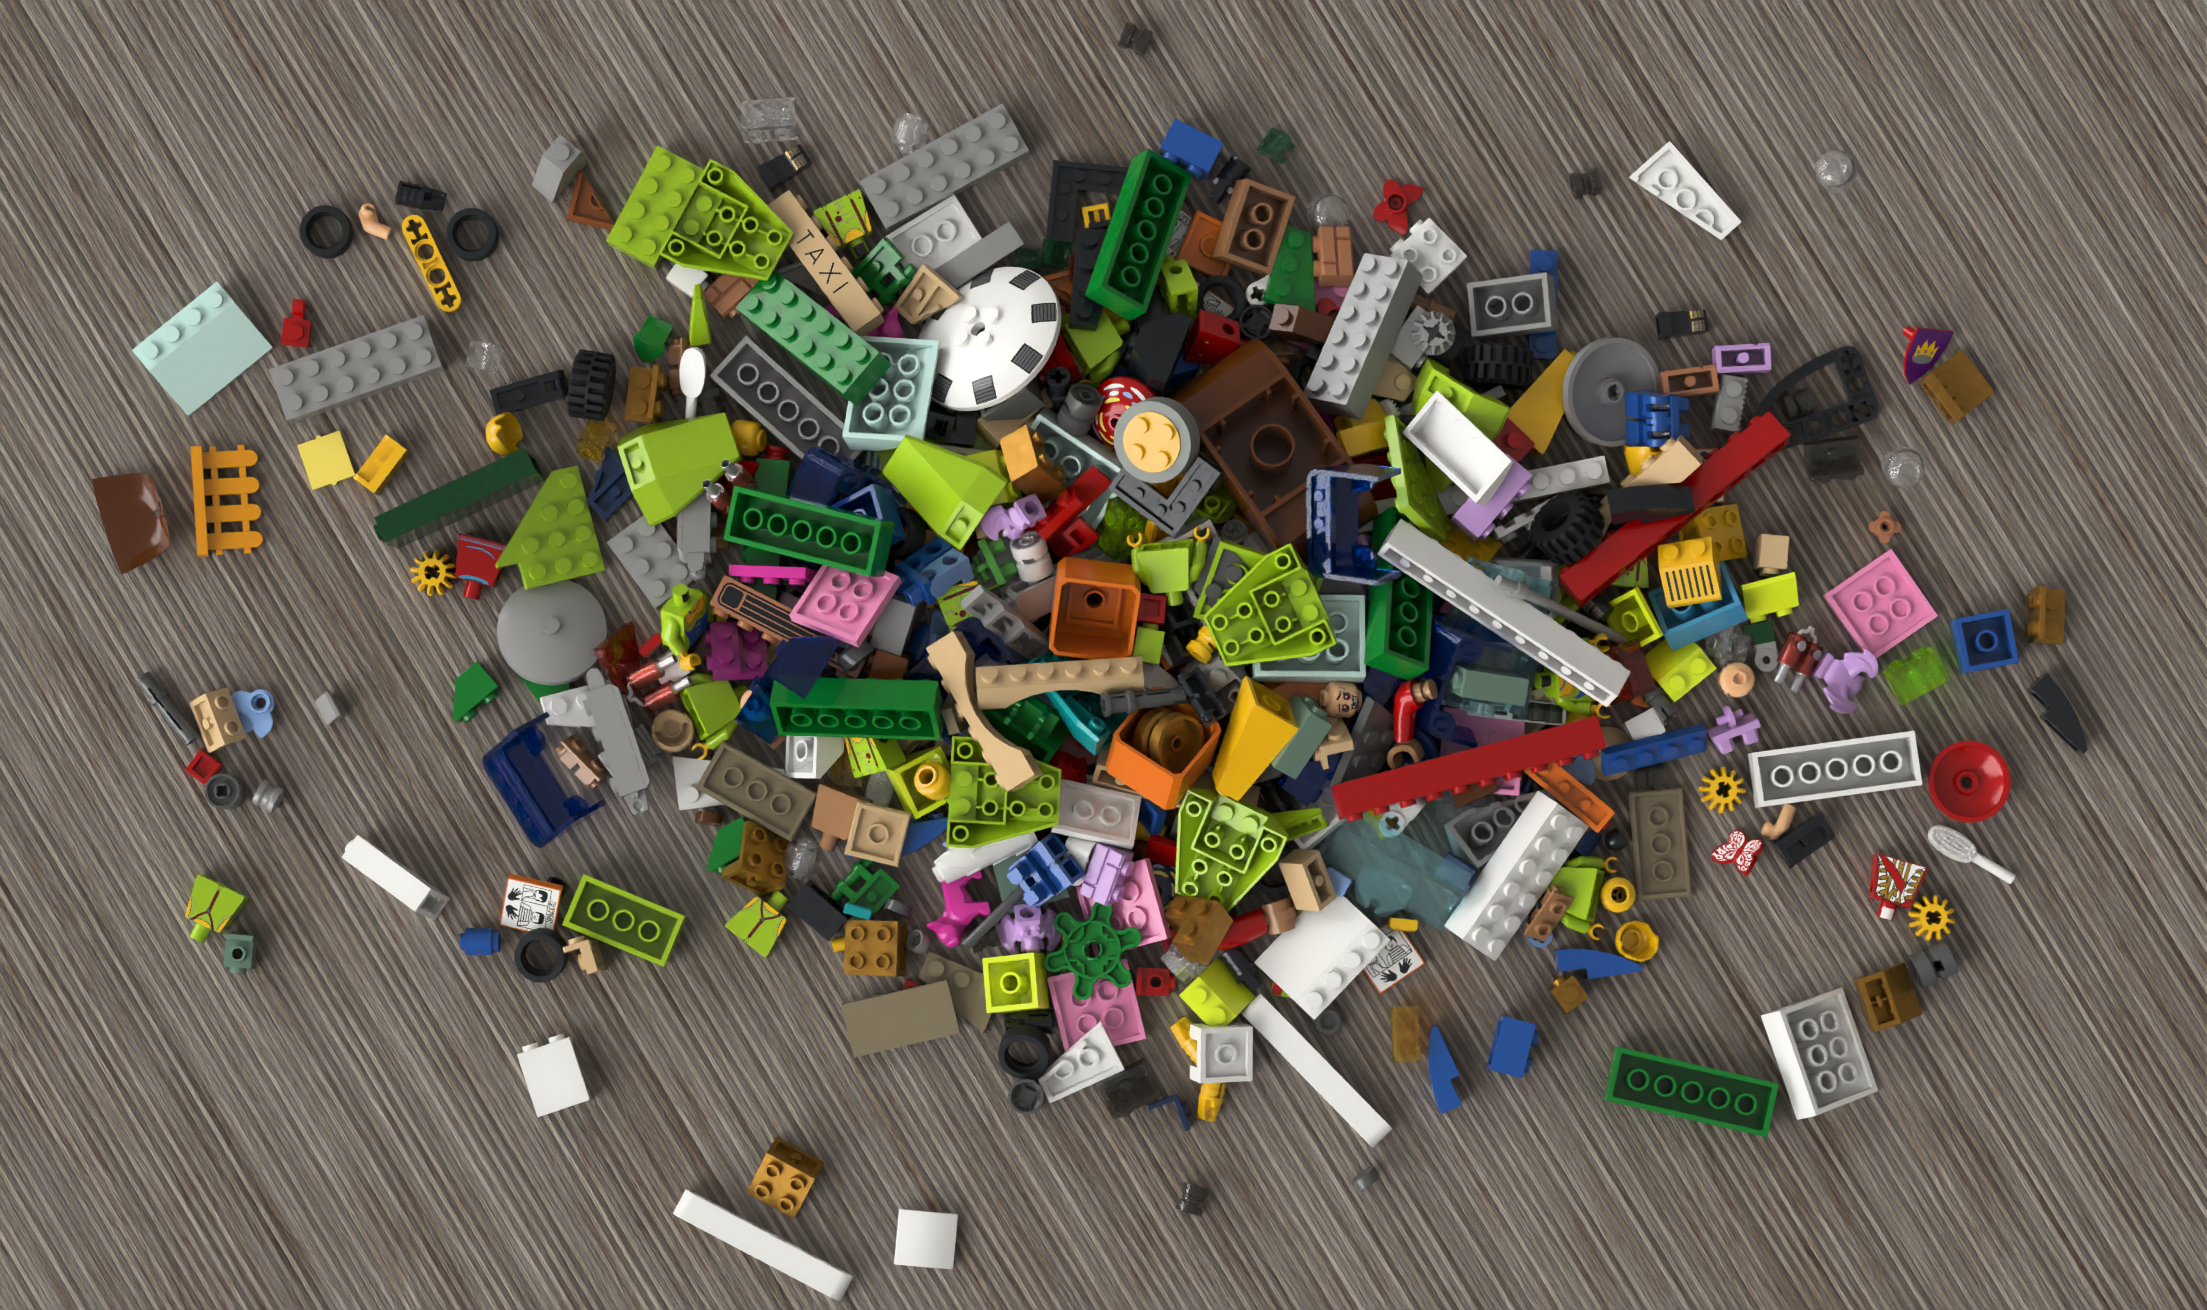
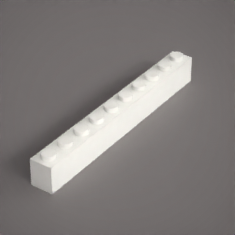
(1545, 483)
(1504, 614)

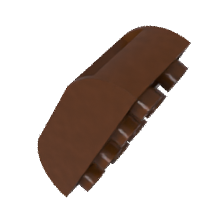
(1264, 441)

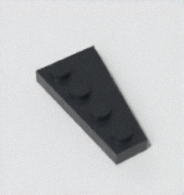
(1084, 312)

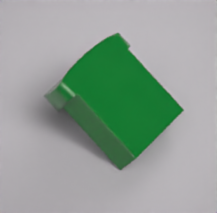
(652, 339)

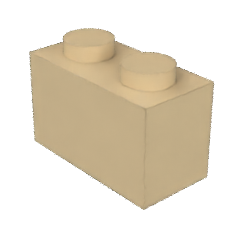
(1770, 554)
(1307, 879)

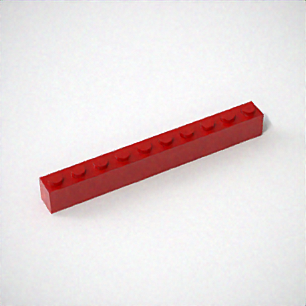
(1708, 483)
(1468, 768)

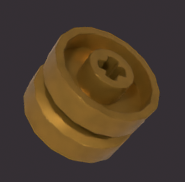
(1169, 738)

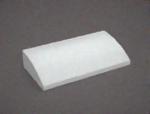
(1459, 448)

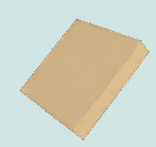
(877, 833)

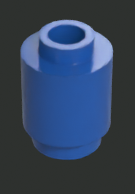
(919, 642)
(480, 941)

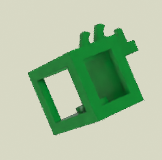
(1031, 726)

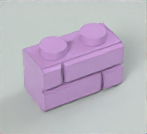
(1742, 359)
(1107, 874)

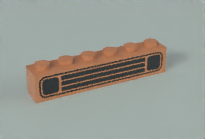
(767, 616)

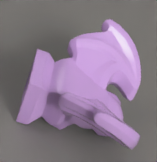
(1013, 520)
(1843, 678)
(1029, 928)

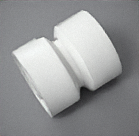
(1031, 557)

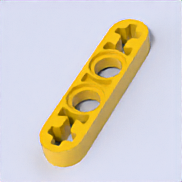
(432, 264)

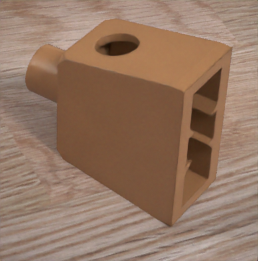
(834, 813)

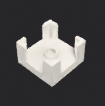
(1223, 1053)

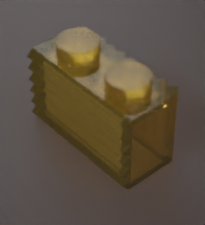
(1405, 1034)

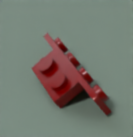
(1071, 503)

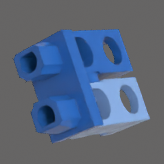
(932, 572)

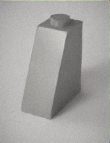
(558, 168)

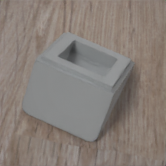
(329, 708)

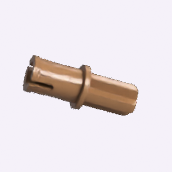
(1430, 305)

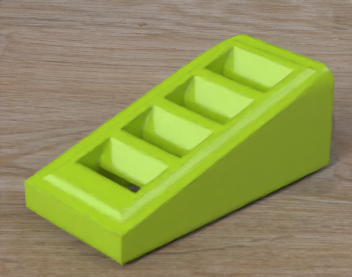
(699, 321)
(1301, 822)

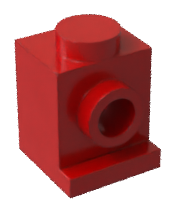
(1071, 766)
(1143, 979)

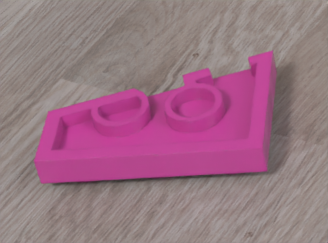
(772, 574)

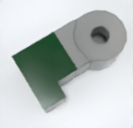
(1763, 645)

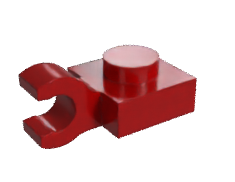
(297, 330)

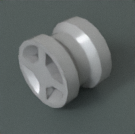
(268, 796)

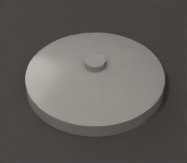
(1597, 387)
(551, 632)

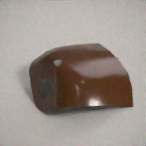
(129, 519)

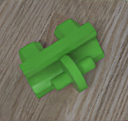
(989, 550)

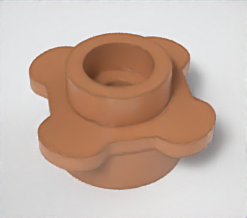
(1892, 527)

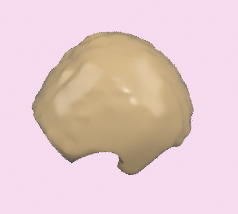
(672, 730)

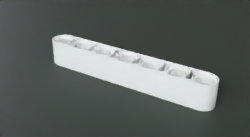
(1316, 1070)
(763, 1245)

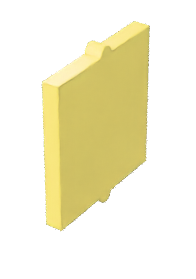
(326, 460)

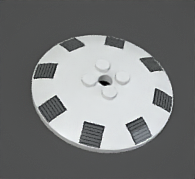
(1018, 338)

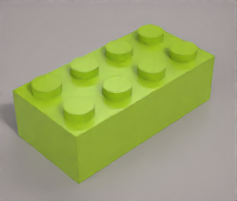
(655, 207)
(624, 920)

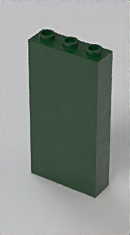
(458, 499)

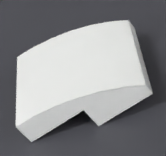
(925, 1239)

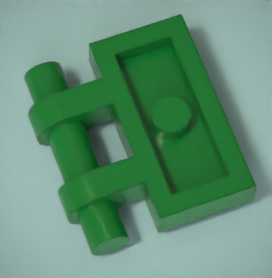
(878, 265)
(873, 894)

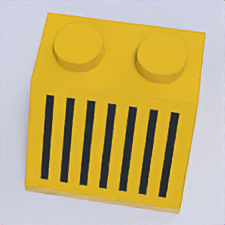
(1690, 572)

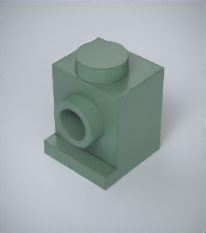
(247, 944)

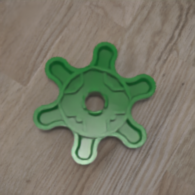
(1074, 951)

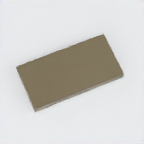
(756, 791)
(1659, 844)
(900, 1018)

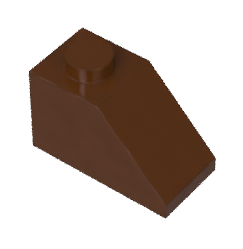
(1300, 324)

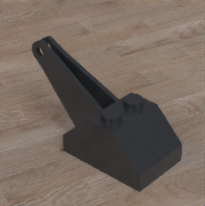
(1157, 344)

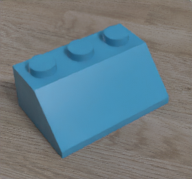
(1697, 621)

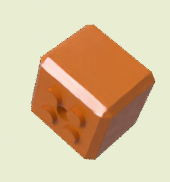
(1090, 629)
(1149, 777)

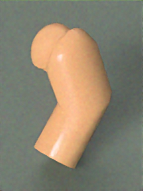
(370, 222)
(1782, 824)

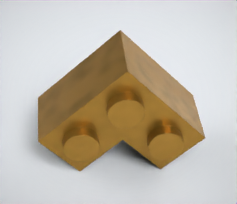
(1031, 466)
(1198, 926)

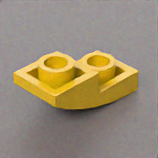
(1363, 438)

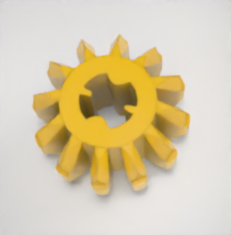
(434, 563)
(1730, 793)
(1931, 907)

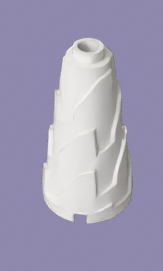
(966, 861)

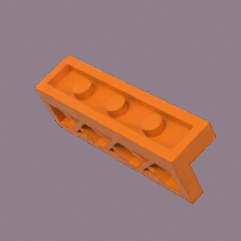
(1574, 796)

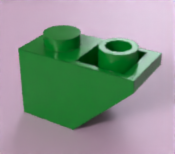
(472, 690)
(726, 846)

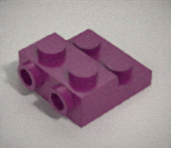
(735, 652)

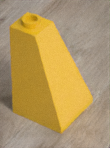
(1541, 406)
(1254, 736)

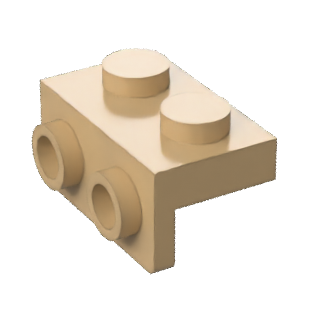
(1336, 741)

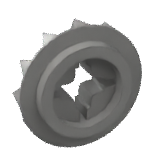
(1437, 345)

